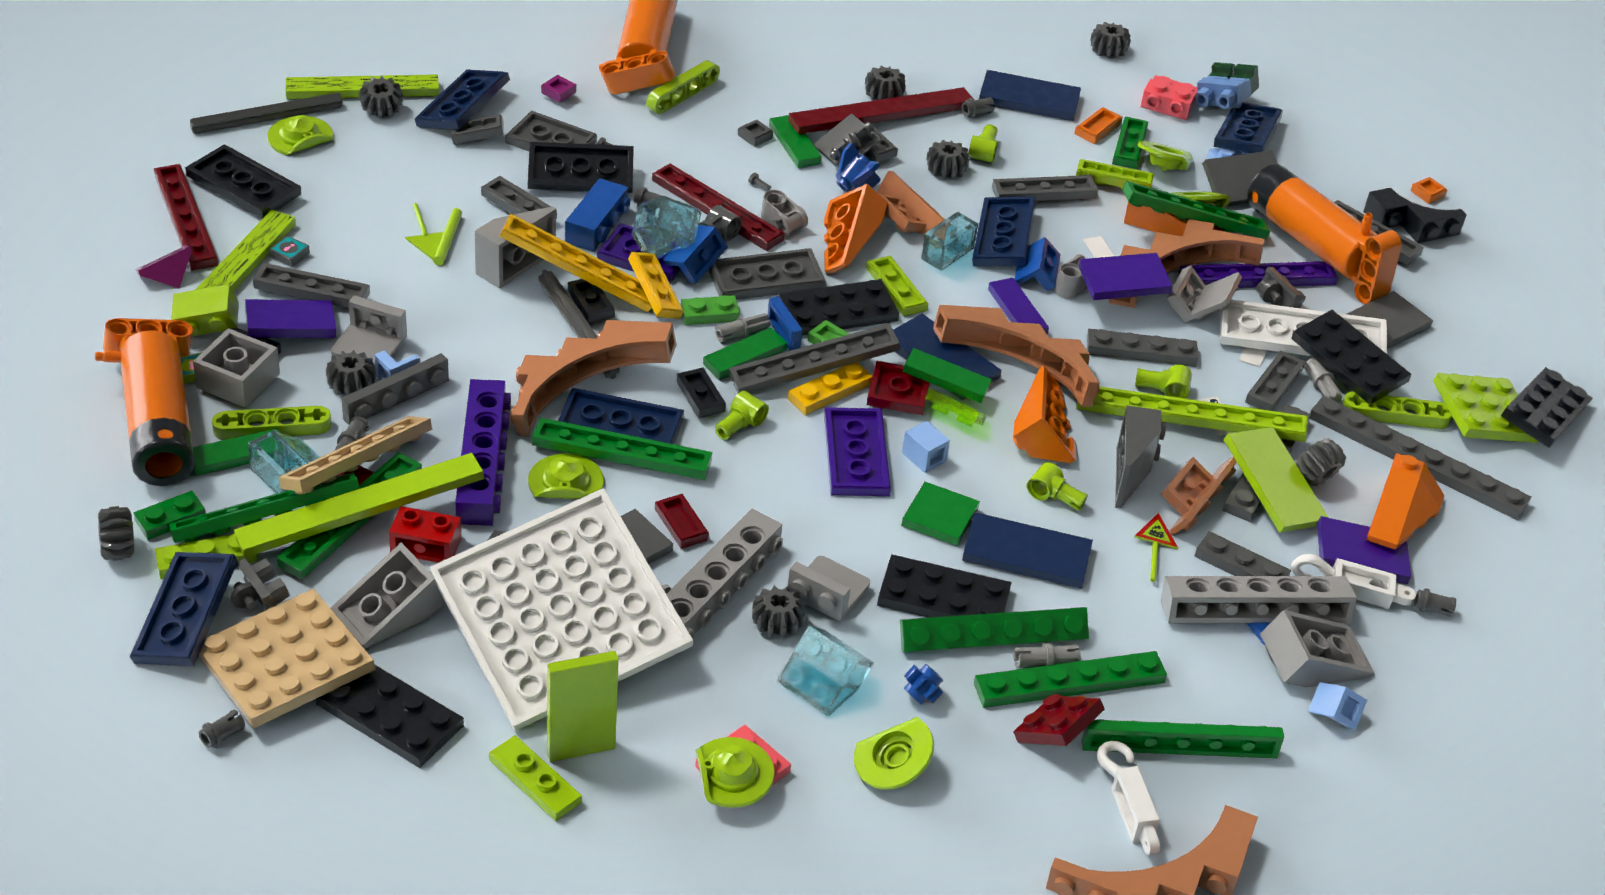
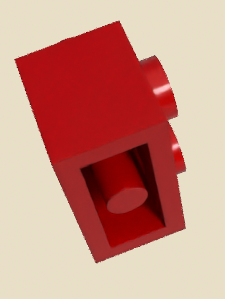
(426, 533)

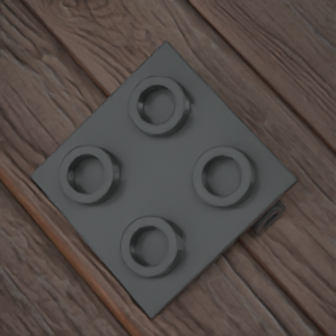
(847, 131)

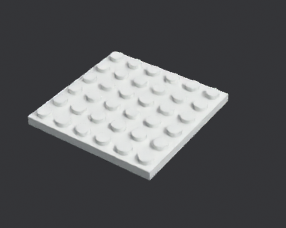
(558, 594)

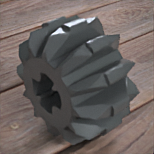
(1110, 40)
(884, 83)
(381, 96)
(947, 159)
(350, 372)
(1321, 461)
(115, 533)
(778, 611)

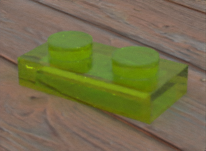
(965, 413)

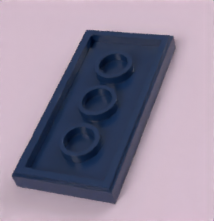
(1031, 95)
(462, 99)
(1248, 128)
(1004, 231)
(919, 334)
(622, 415)
(1027, 550)
(184, 609)

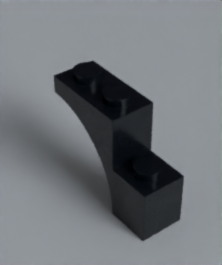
(1418, 221)

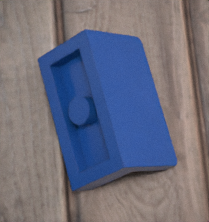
(700, 256)
(1041, 263)

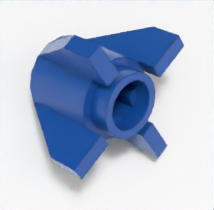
(856, 170)

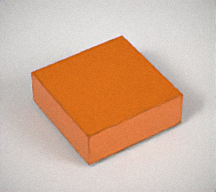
(1428, 190)

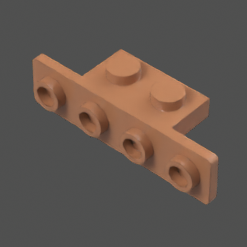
(907, 207)
(1192, 488)

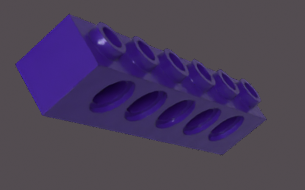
(485, 440)

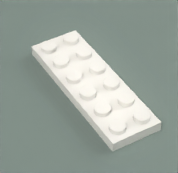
(1273, 325)

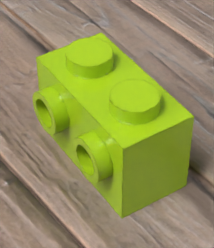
(207, 309)

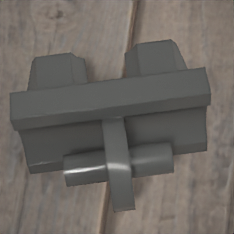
(1278, 291)
(253, 589)

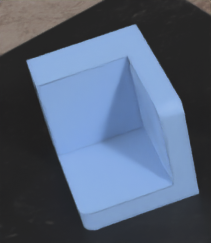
(387, 366)
(925, 446)
(1338, 704)

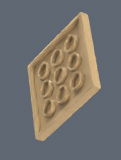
(284, 657)

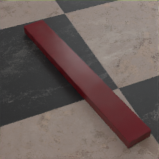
(880, 110)

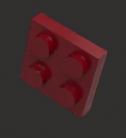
(896, 389)
(1058, 720)

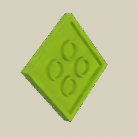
(1478, 406)

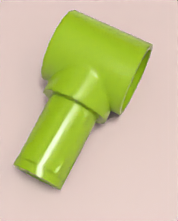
(984, 146)
(1173, 382)
(743, 411)
(1050, 483)

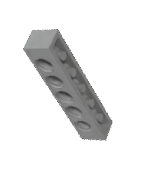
(725, 569)
(1256, 598)

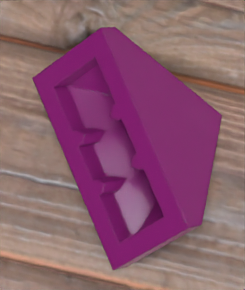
(168, 268)

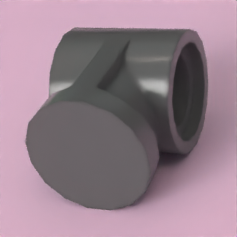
(724, 220)

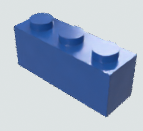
(596, 214)

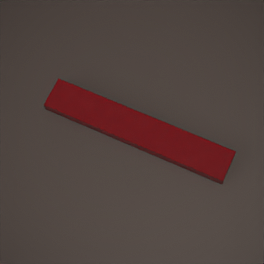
(705, 198)
(185, 216)

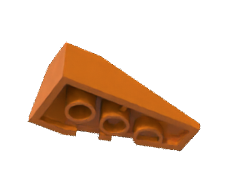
(1148, 219)
(850, 224)
(1042, 423)
(1406, 502)

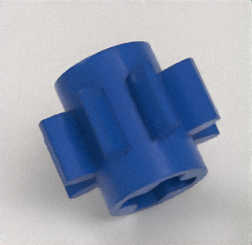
(923, 683)

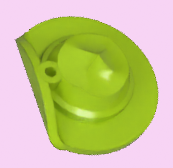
(298, 134)
(1166, 156)
(1215, 199)
(565, 477)
(895, 755)
(734, 772)

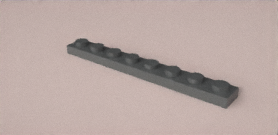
(1442, 467)

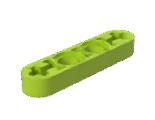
(682, 87)
(1435, 416)
(272, 419)

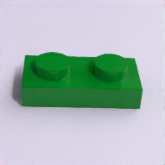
(156, 518)

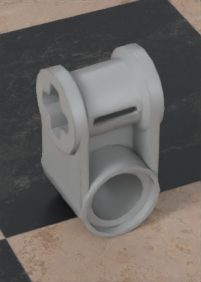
(782, 212)
(1070, 280)

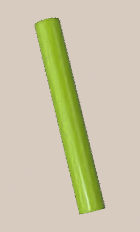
(447, 236)

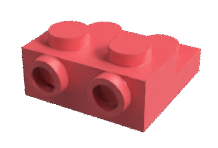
(1169, 97)

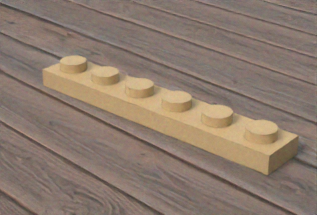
(350, 456)

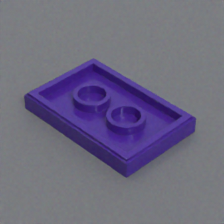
(619, 247)
(1125, 276)
(290, 318)
(1349, 543)

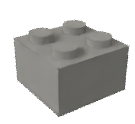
(236, 367)

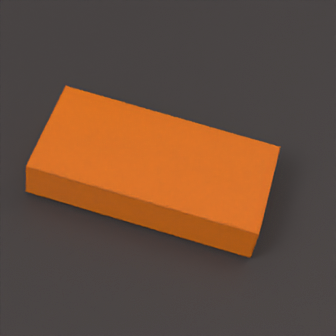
(1098, 125)

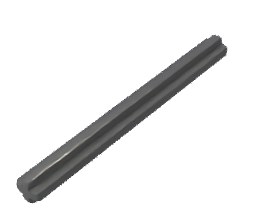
(266, 113)
(569, 310)

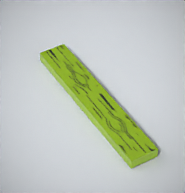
(350, 85)
(250, 251)

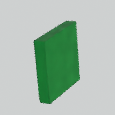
(940, 513)

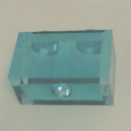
(949, 241)

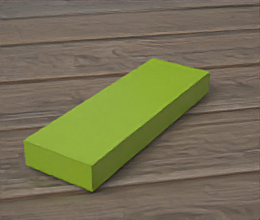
(901, 289)

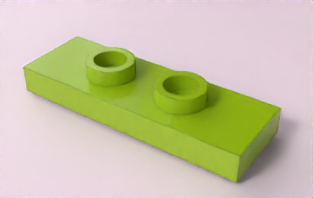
(1113, 175)
(535, 777)

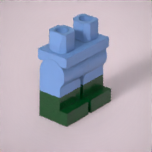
(1227, 85)

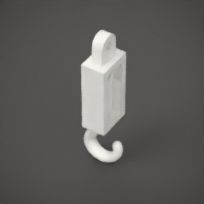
(1368, 584)
(1132, 797)

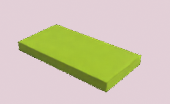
(1275, 479)
(582, 705)

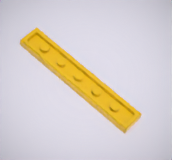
(575, 261)

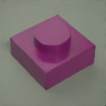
(558, 88)

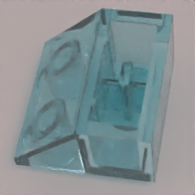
(665, 225)
(277, 455)
(824, 670)

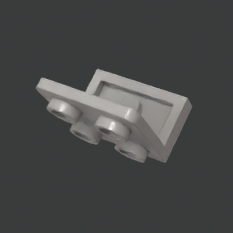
(1195, 299)
(372, 329)
(827, 586)

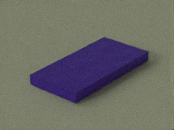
(856, 452)

